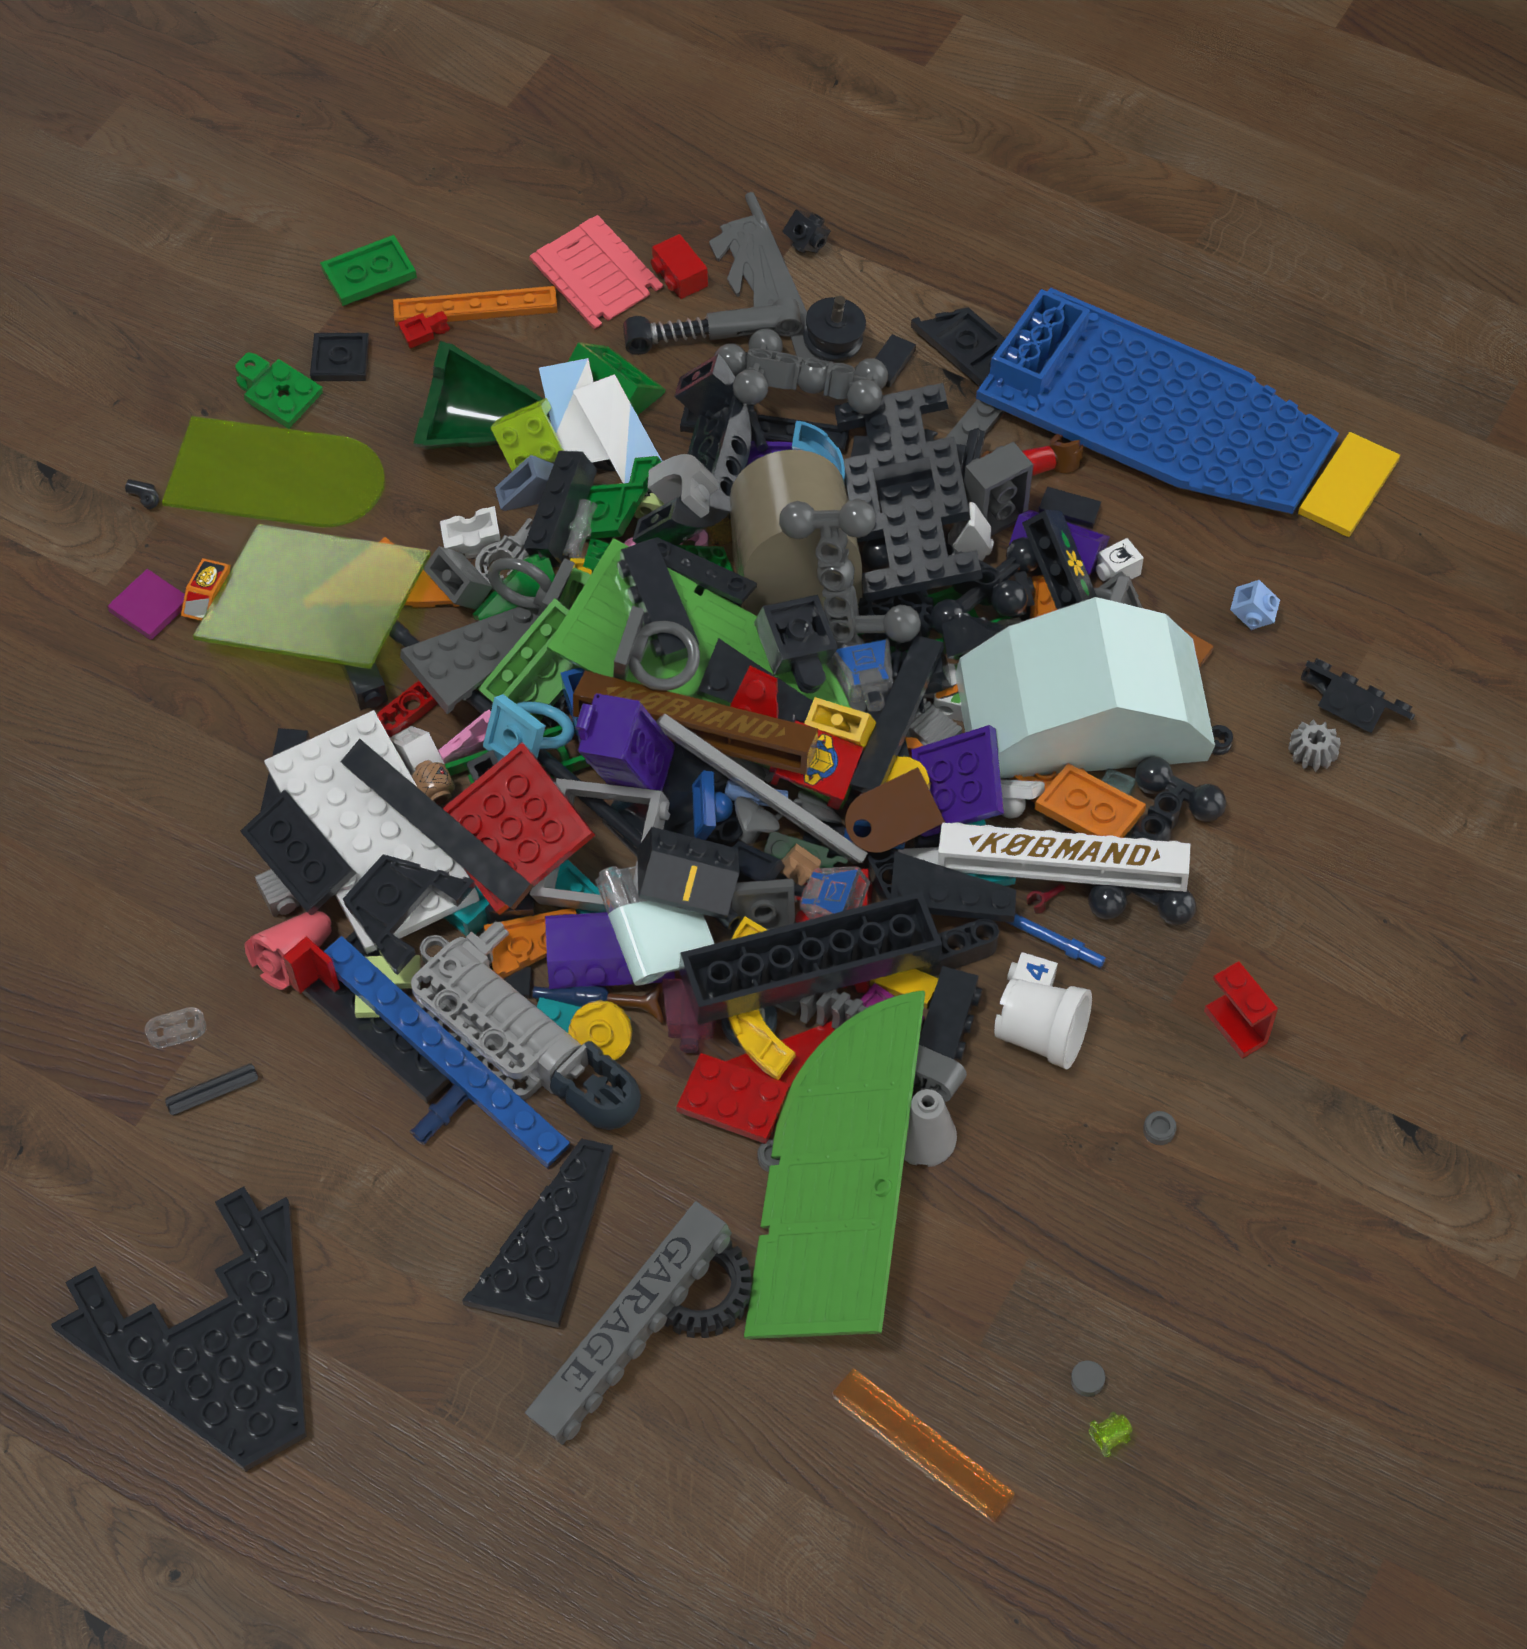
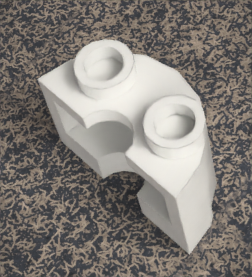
(471, 534)

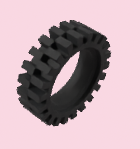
(728, 1310)

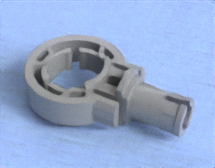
(507, 547)

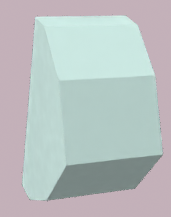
(1087, 690)

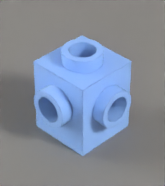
(1255, 604)

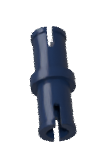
(439, 1114)

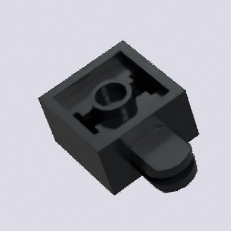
(808, 640)

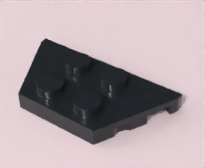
(963, 340)

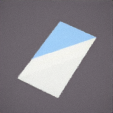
(566, 413)
(615, 424)

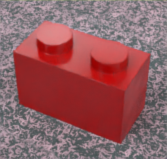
(679, 266)

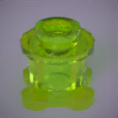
(1110, 1432)

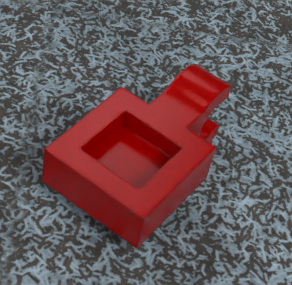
(420, 329)

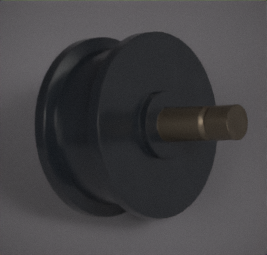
(834, 329)

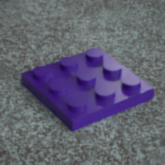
(964, 776)

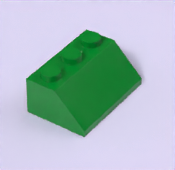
(605, 362)

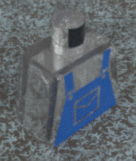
(865, 673)
(832, 891)

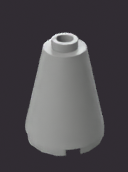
(930, 1130)

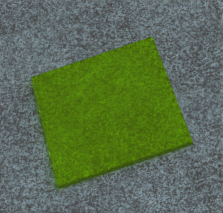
(313, 596)

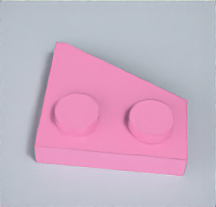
(467, 741)

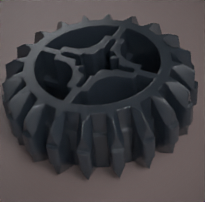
(917, 600)

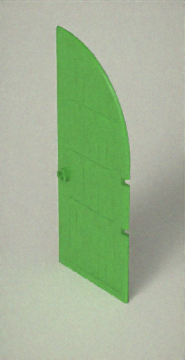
(601, 611)
(838, 1179)

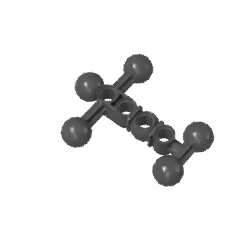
(769, 366)
(856, 520)

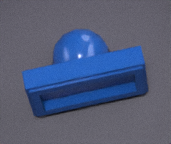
(708, 805)

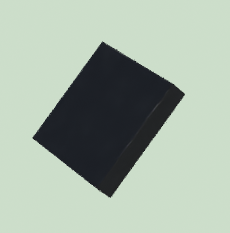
(339, 357)

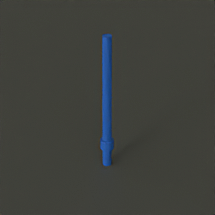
(1073, 948)

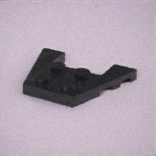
(390, 895)

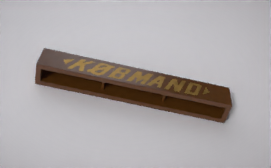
(723, 727)

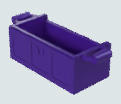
(624, 743)

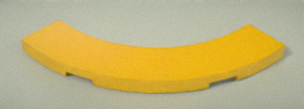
(753, 1032)

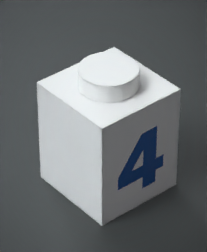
(1033, 970)

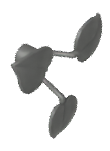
(757, 820)

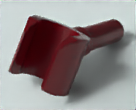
(1043, 897)

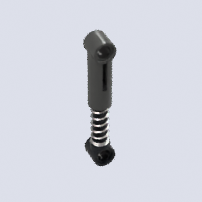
(780, 317)

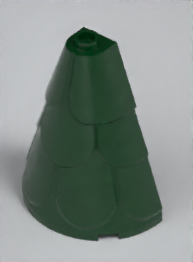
(466, 401)

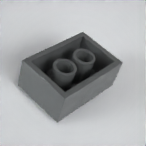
(1000, 485)

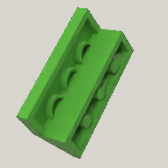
(530, 669)

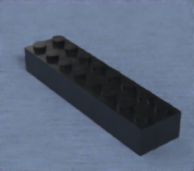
(809, 957)

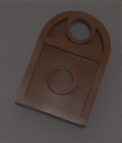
(895, 812)

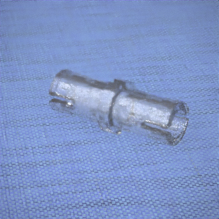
(580, 528)

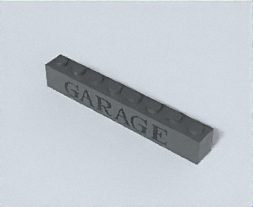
(629, 1323)

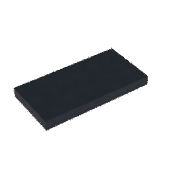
(298, 852)

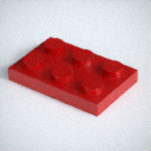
(733, 1098)

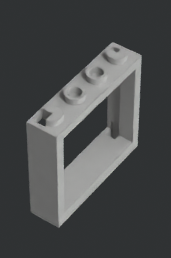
(657, 813)

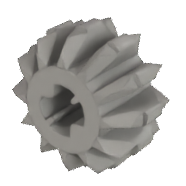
(1314, 745)

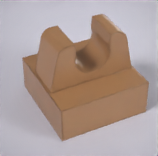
(799, 864)

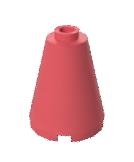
(270, 945)

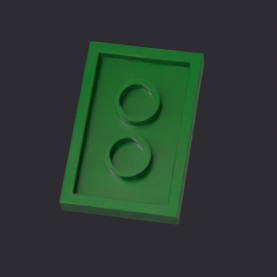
(368, 270)

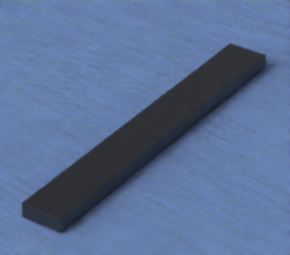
(437, 824)

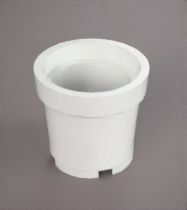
(1045, 1019)

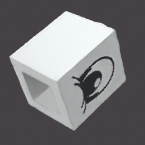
(1119, 558)

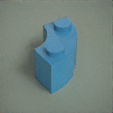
(813, 439)

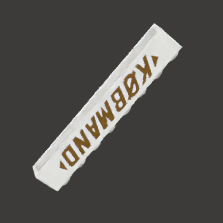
(1065, 856)

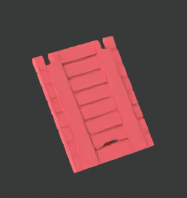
(595, 271)

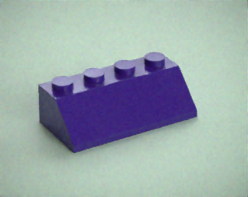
(585, 952)

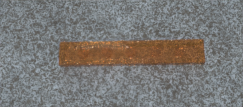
(923, 1445)

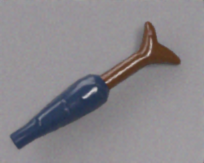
(582, 995)

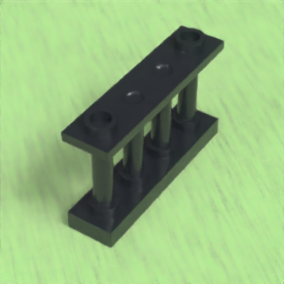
(706, 573)

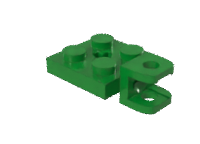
(265, 382)

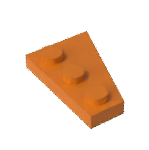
(523, 944)

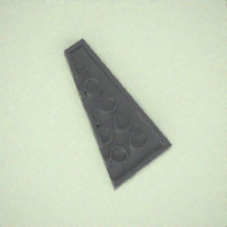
(464, 658)

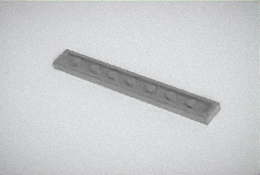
(761, 790)

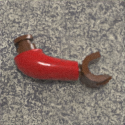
(1057, 456)

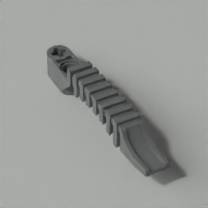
(932, 1068)

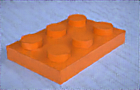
(1089, 804)

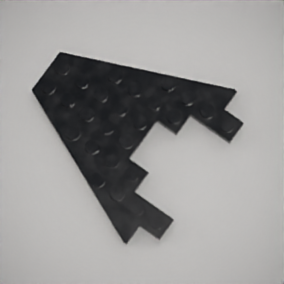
(226, 1370)

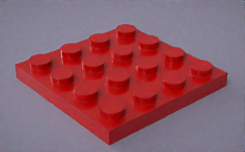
(520, 818)

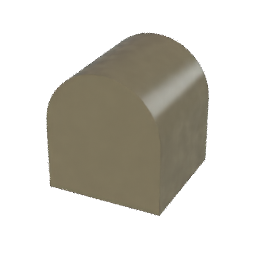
(760, 550)

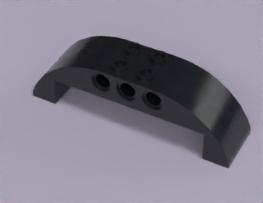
(718, 442)

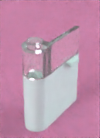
(647, 930)

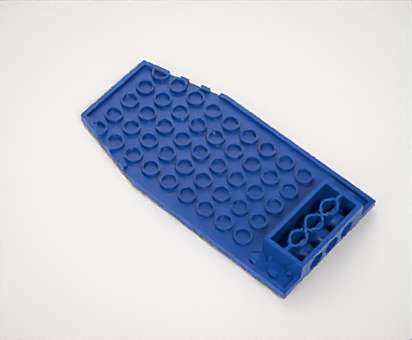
(1155, 404)

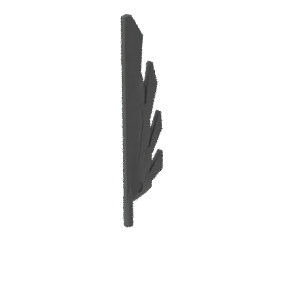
(761, 265)

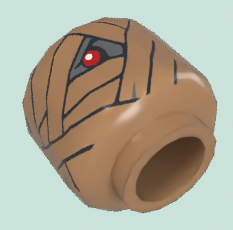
(434, 781)

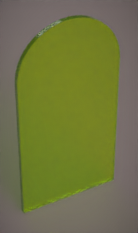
(274, 474)

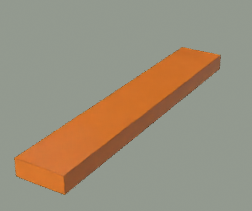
(480, 304)

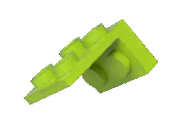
(527, 434)

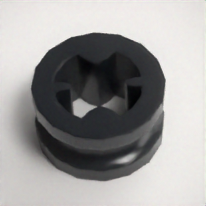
(1225, 734)

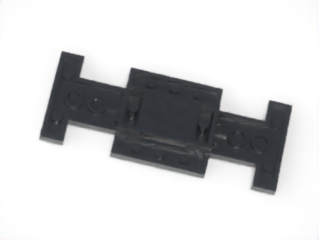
(917, 493)

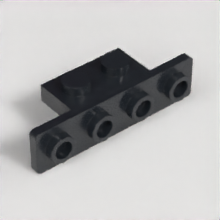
(1354, 702)

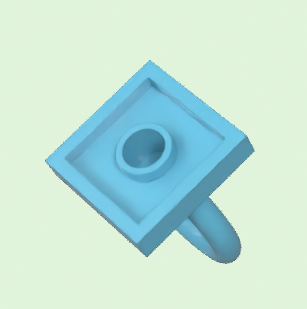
(513, 724)

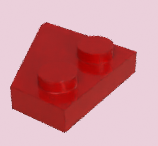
(757, 693)

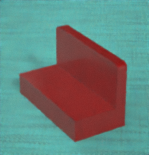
(308, 963)

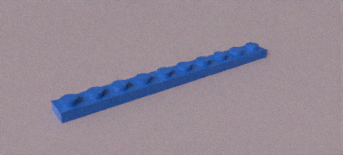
(446, 1053)

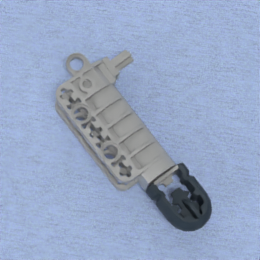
(516, 1033)

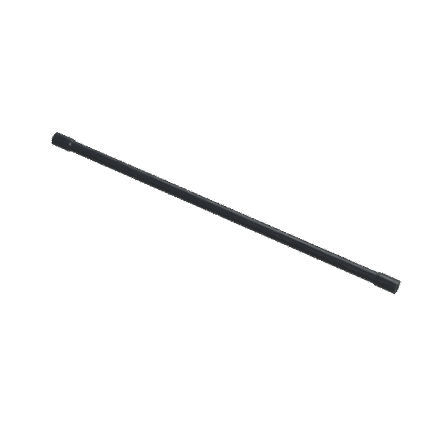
(403, 636)

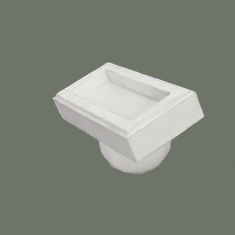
(1014, 795)

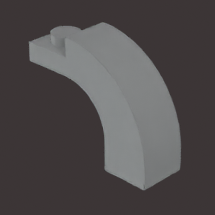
(683, 478)

